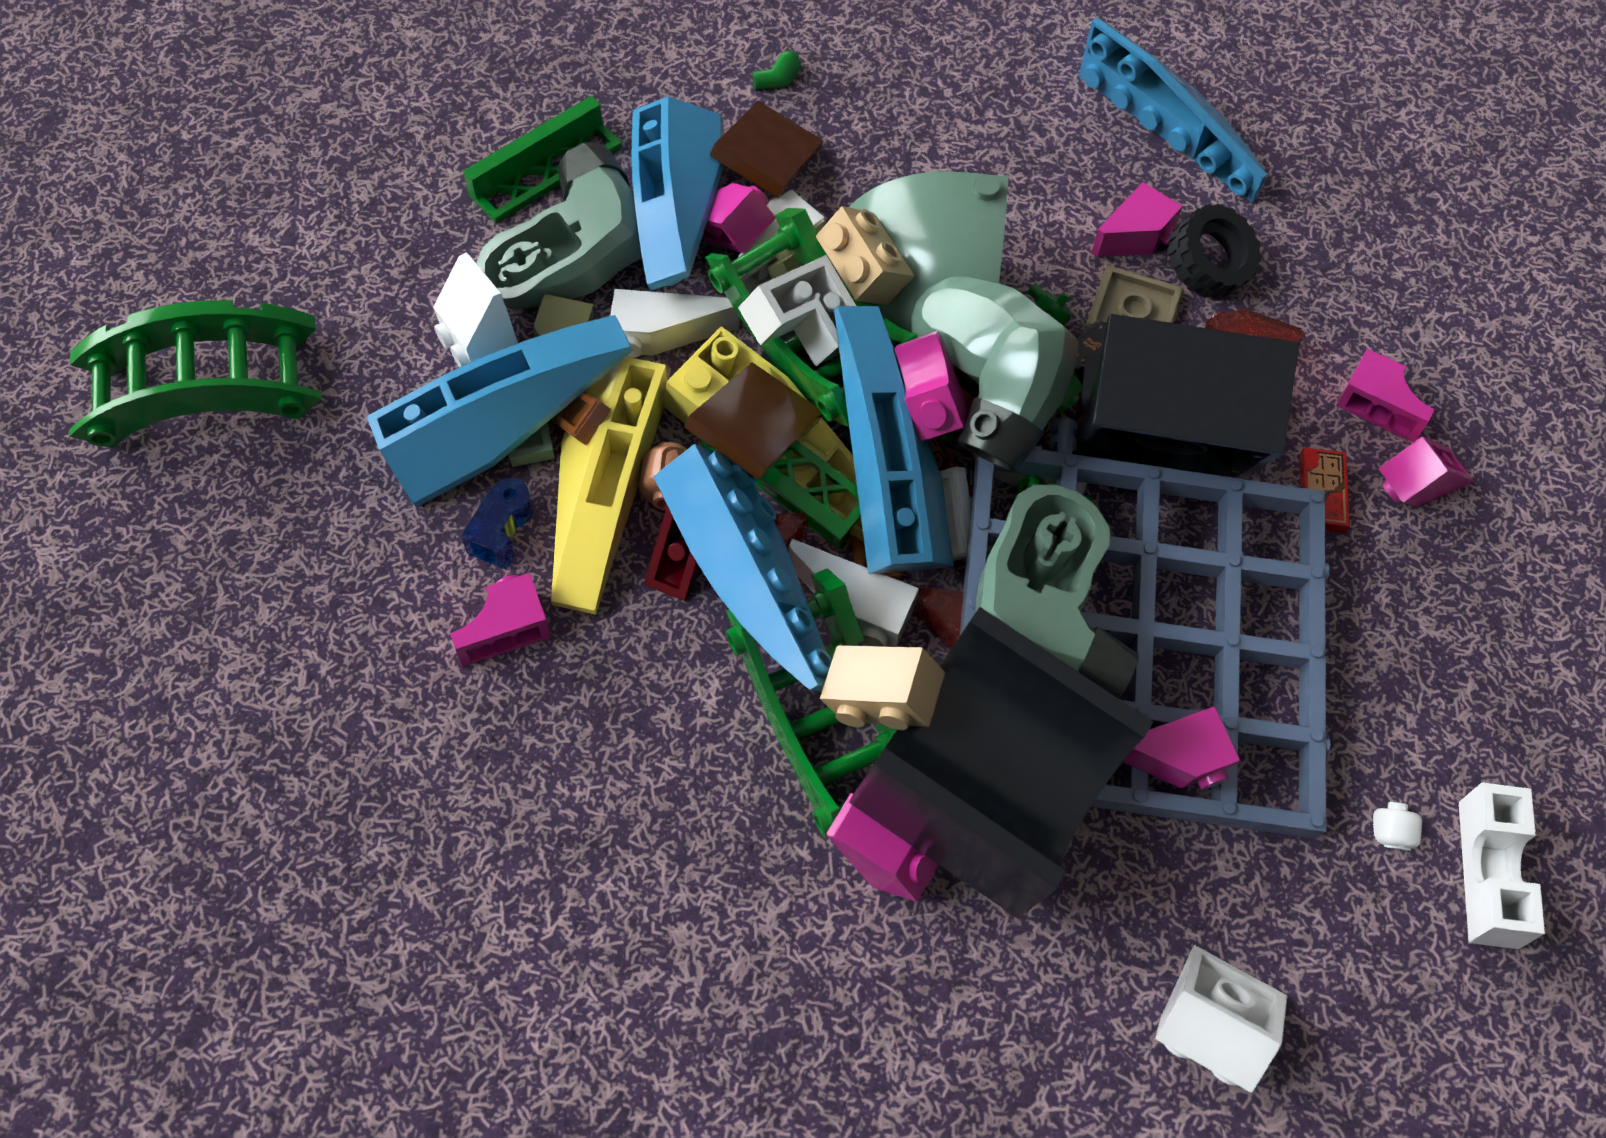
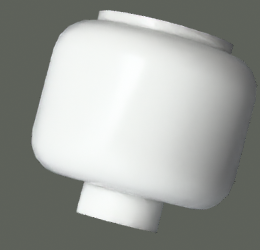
(1397, 826)

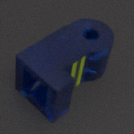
(496, 520)

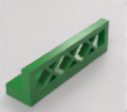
(530, 154)
(799, 499)

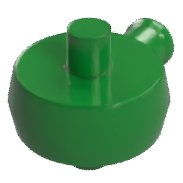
(1051, 303)

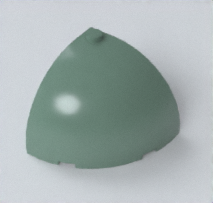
(943, 229)

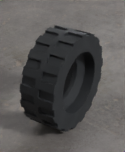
(1235, 237)

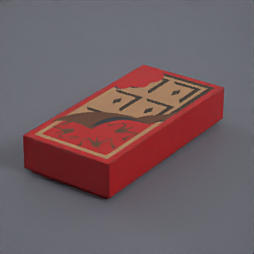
(1328, 472)

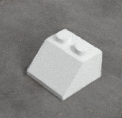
(472, 314)
(1223, 1020)

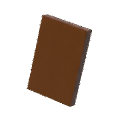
(766, 148)
(753, 420)

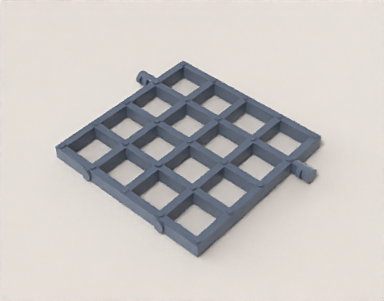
(1224, 642)

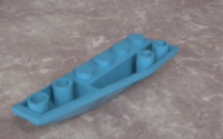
(1169, 108)
(491, 406)
(894, 471)
(744, 557)

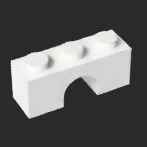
(1494, 831)

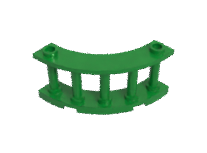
(799, 235)
(181, 325)
(833, 605)

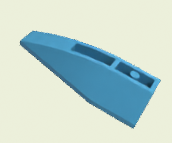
(673, 184)

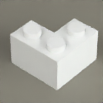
(802, 303)

